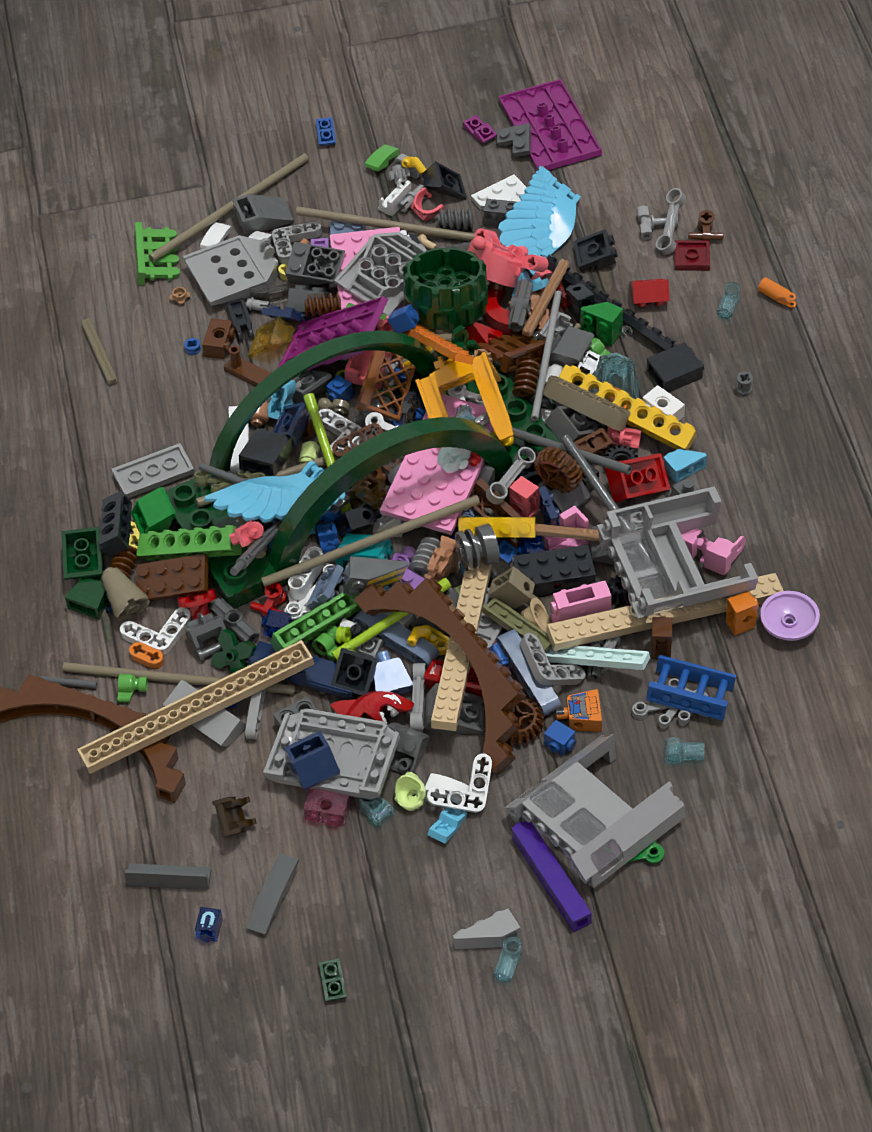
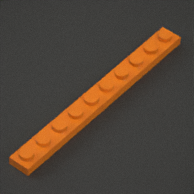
(440, 344)

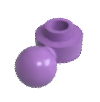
(406, 554)

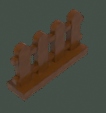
(510, 349)

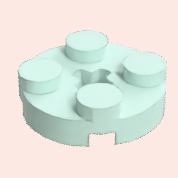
(453, 459)

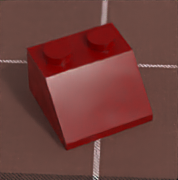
(649, 291)

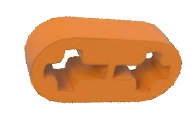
(145, 657)

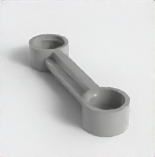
(671, 221)
(510, 475)
(416, 714)

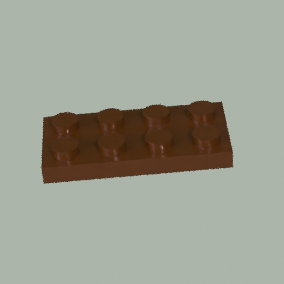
(173, 577)

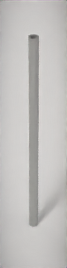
(546, 356)

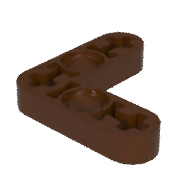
(367, 429)

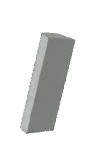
(220, 726)

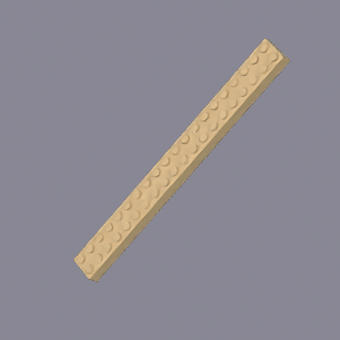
(620, 622)
(456, 663)
(195, 707)

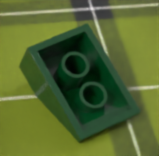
(81, 553)

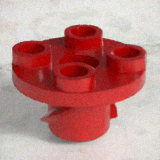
(197, 603)

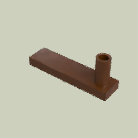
(243, 368)

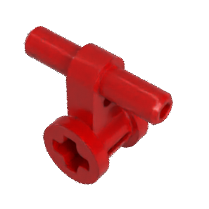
(274, 599)

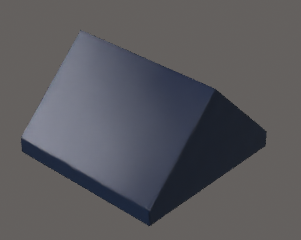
(292, 421)

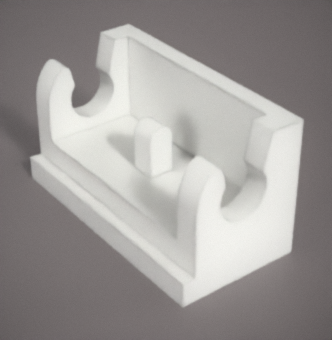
(390, 204)

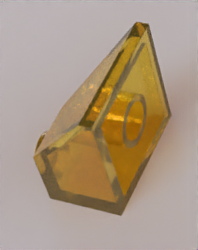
(271, 337)

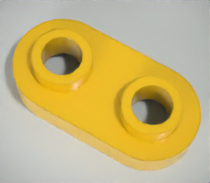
(438, 639)

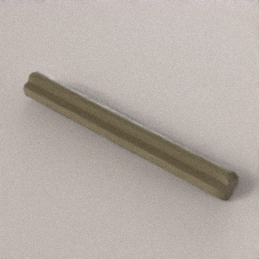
(99, 351)

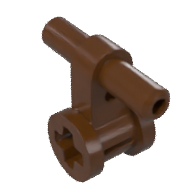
(705, 225)

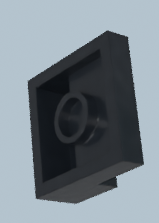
(595, 250)

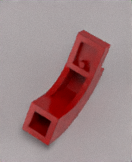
(495, 315)

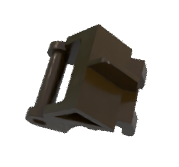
(363, 495)
(231, 815)

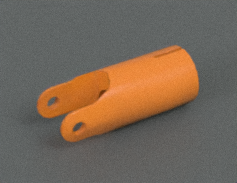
(777, 292)

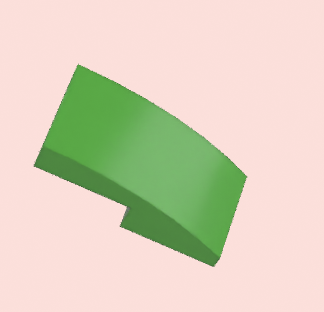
(381, 157)

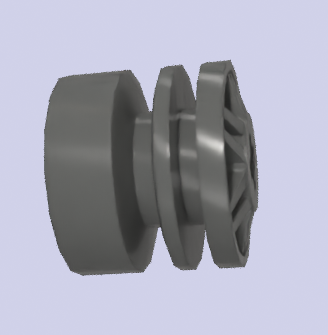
(480, 545)

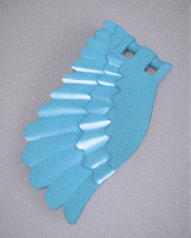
(542, 216)
(265, 496)

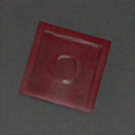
(692, 255)

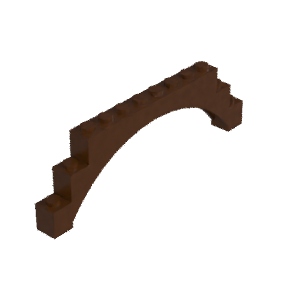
(497, 686)
(48, 698)

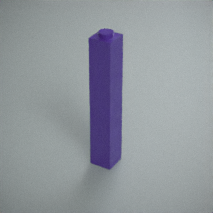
(551, 875)

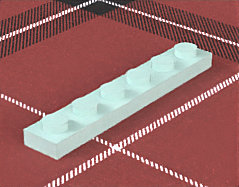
(599, 657)

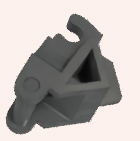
(203, 629)

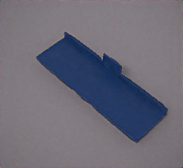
(316, 676)

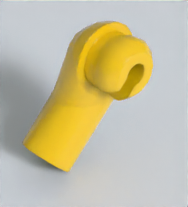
(413, 162)
(418, 632)

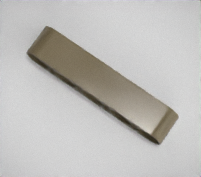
(586, 403)

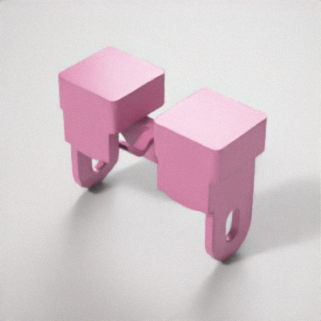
(716, 555)

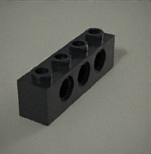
(115, 524)

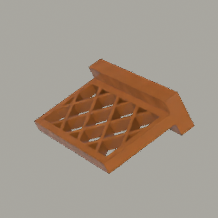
(371, 380)

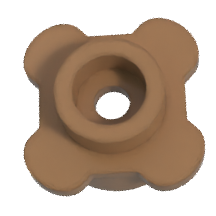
(179, 295)

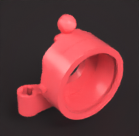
(503, 262)

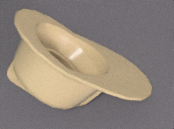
(537, 614)

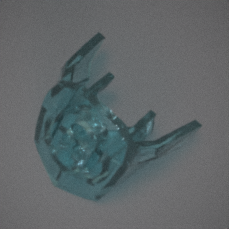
(618, 365)

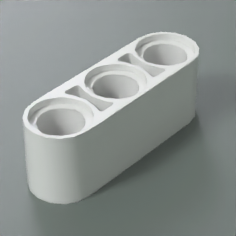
(301, 583)

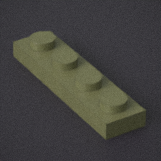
(511, 620)

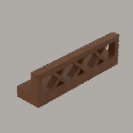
(502, 509)

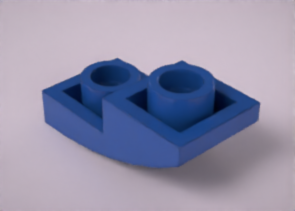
(325, 131)

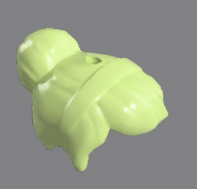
(406, 787)

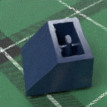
(311, 760)

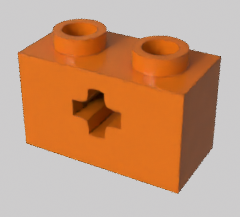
(741, 612)

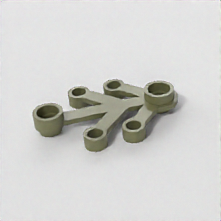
(202, 479)

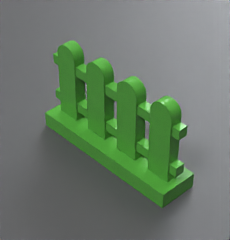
(148, 247)

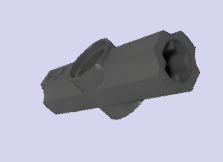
(520, 305)
(234, 621)

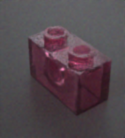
(337, 805)

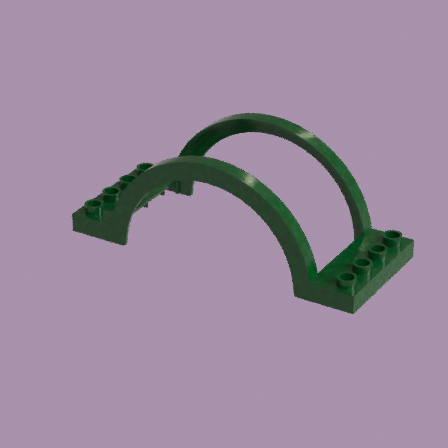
(349, 468)

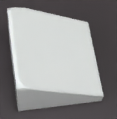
(260, 235)

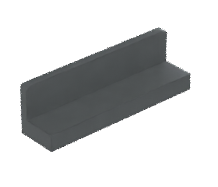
(168, 876)

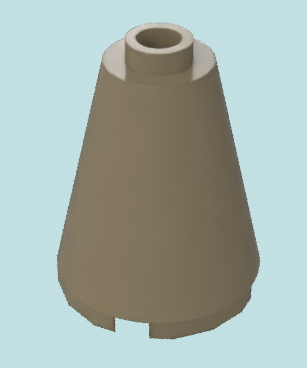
(123, 594)

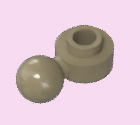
(338, 405)

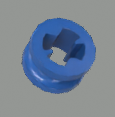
(192, 342)

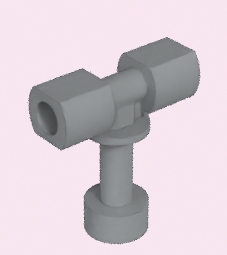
(648, 222)

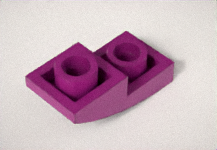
(479, 130)

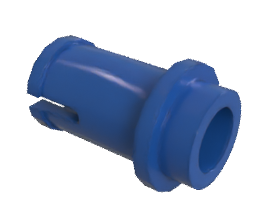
(504, 661)

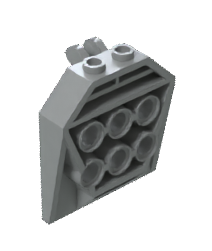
(232, 268)
(379, 269)

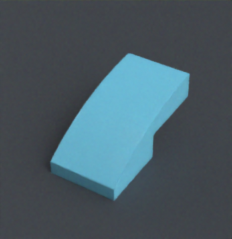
(447, 825)

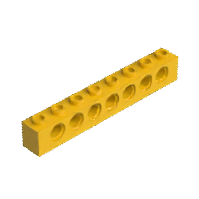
(663, 434)

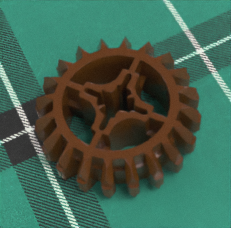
(558, 469)
(530, 720)

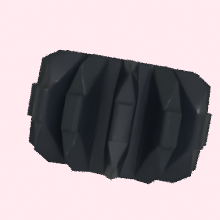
(618, 593)

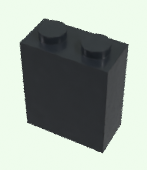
(675, 367)
(265, 452)

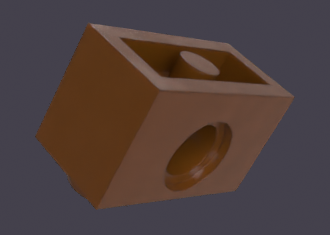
(218, 338)

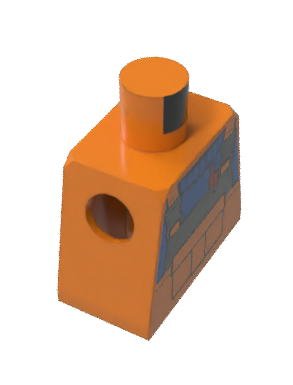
(582, 711)

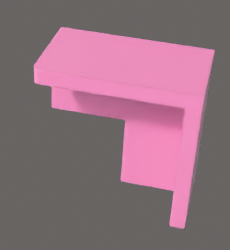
(569, 518)

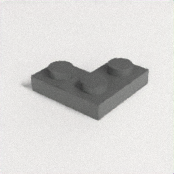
(518, 136)

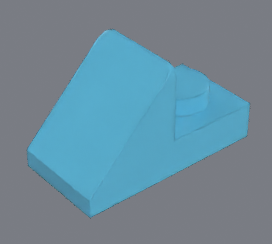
(537, 283)

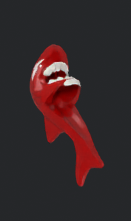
(371, 705)

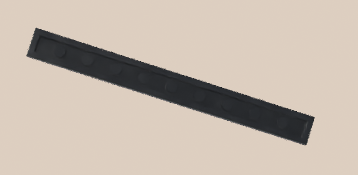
(628, 315)

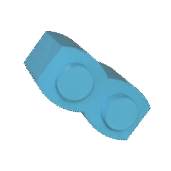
(281, 398)

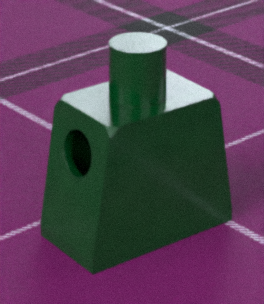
(88, 597)

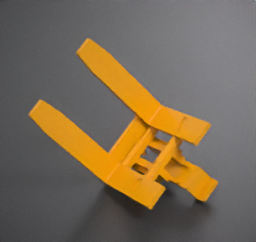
(453, 374)

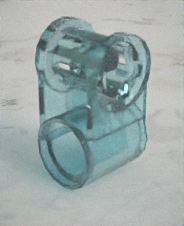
(376, 809)

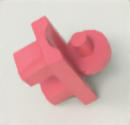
(627, 437)
(247, 533)

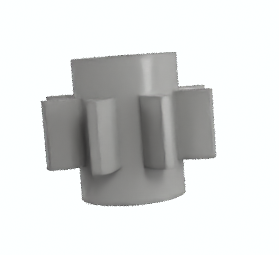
(399, 172)

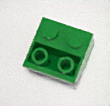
(604, 321)
(153, 512)

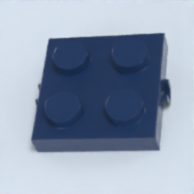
(547, 508)

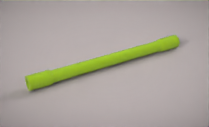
(312, 408)
(380, 626)

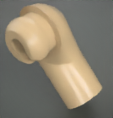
(426, 243)

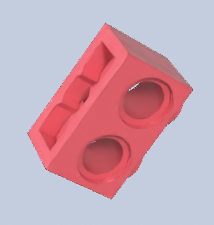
(524, 497)

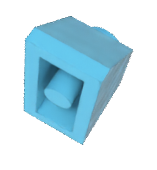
(684, 463)

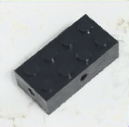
(557, 569)

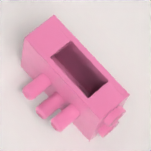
(580, 601)

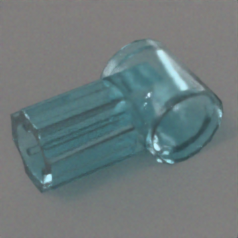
(729, 300)
(465, 412)
(677, 751)
(508, 960)

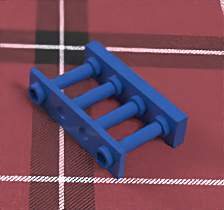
(688, 700)

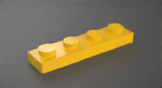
(502, 525)

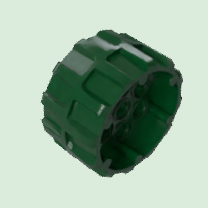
(446, 287)

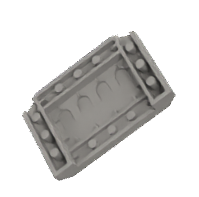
(359, 746)

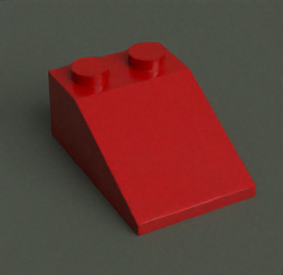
(646, 478)

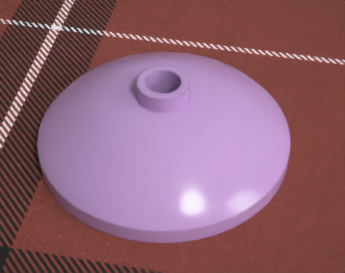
(790, 608)

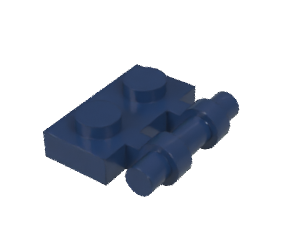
(286, 314)

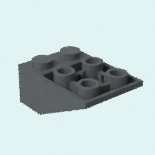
(260, 213)
(313, 264)

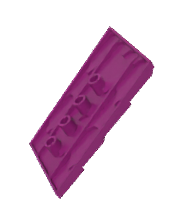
(557, 126)
(334, 325)

